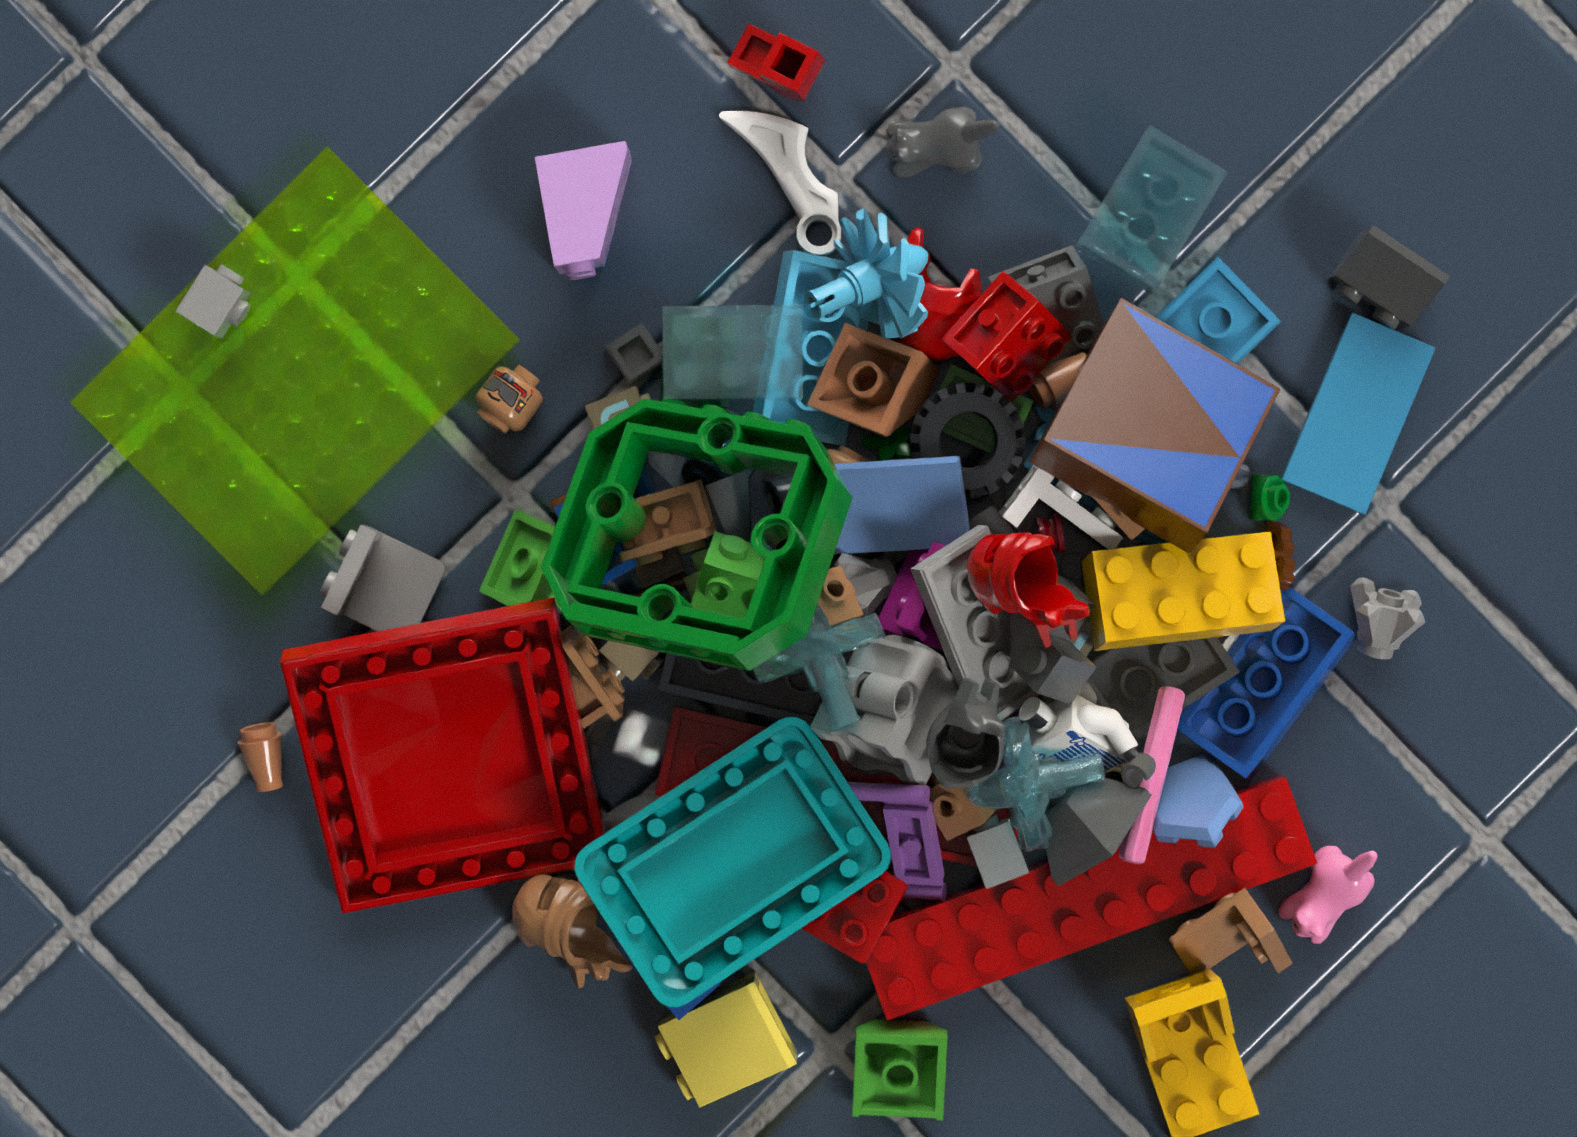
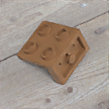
(1225, 930)

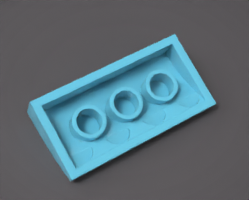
(798, 275)

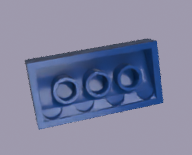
(1276, 681)

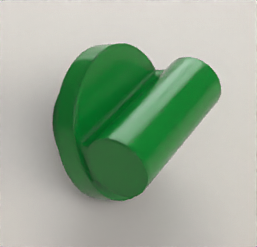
(1268, 497)

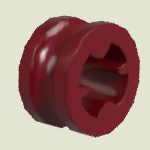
(1053, 528)

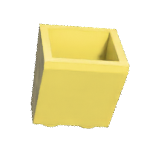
(727, 1041)

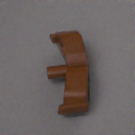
(1283, 551)

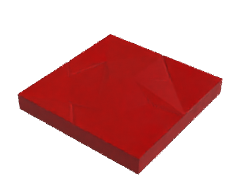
(444, 754)

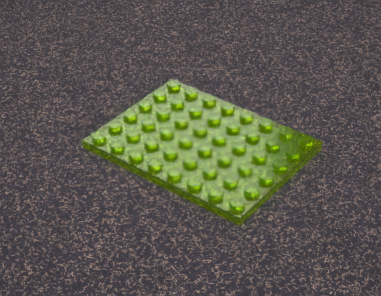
(319, 388)

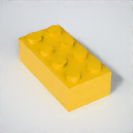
(1178, 596)

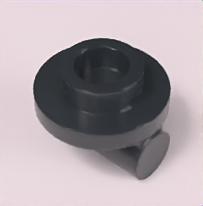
(700, 469)

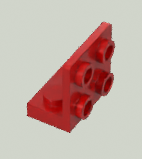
(1007, 336)
(861, 918)

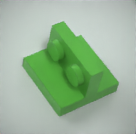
(516, 567)

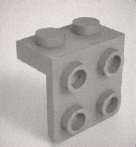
(381, 581)

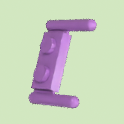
(910, 836)

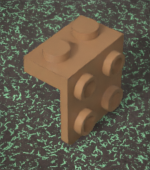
(595, 690)

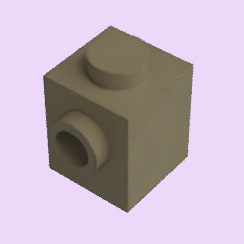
(630, 660)

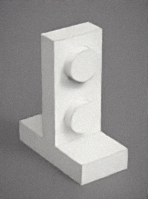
(1062, 499)

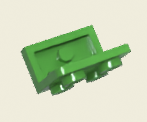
(727, 576)

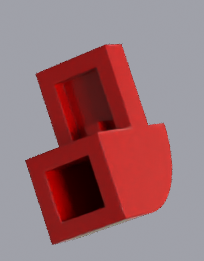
(777, 62)

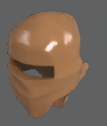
(562, 922)

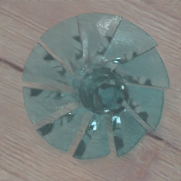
(824, 663)
(1029, 782)

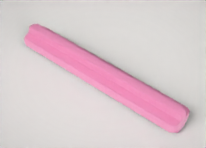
(1158, 746)

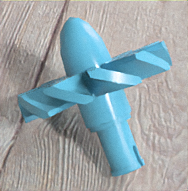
(878, 279)

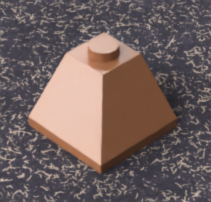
(873, 381)

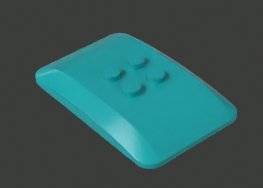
(732, 861)

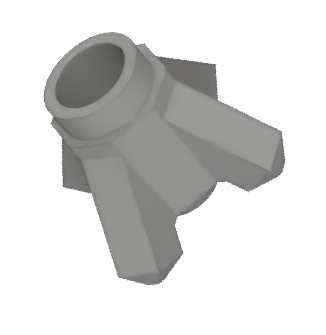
(870, 578)
(1384, 617)

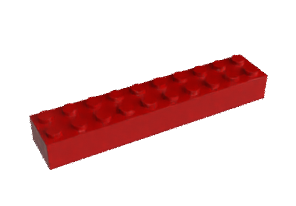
(1032, 920)

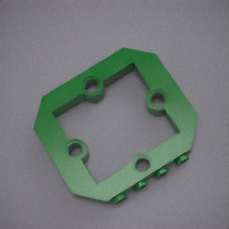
(789, 577)

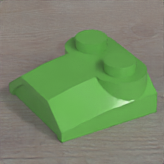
(899, 1069)

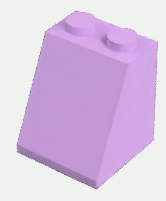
(582, 204)

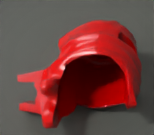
(944, 309)
(1022, 578)

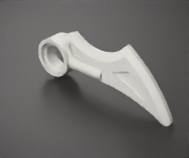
(783, 150)

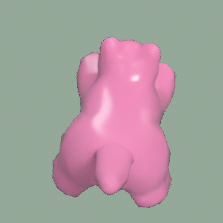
(1333, 888)

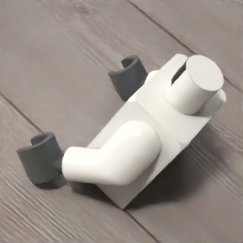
(1084, 729)

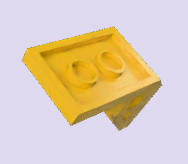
(1192, 1054)

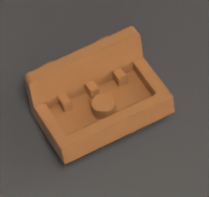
(673, 519)

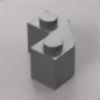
(1055, 670)

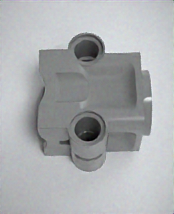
(897, 695)

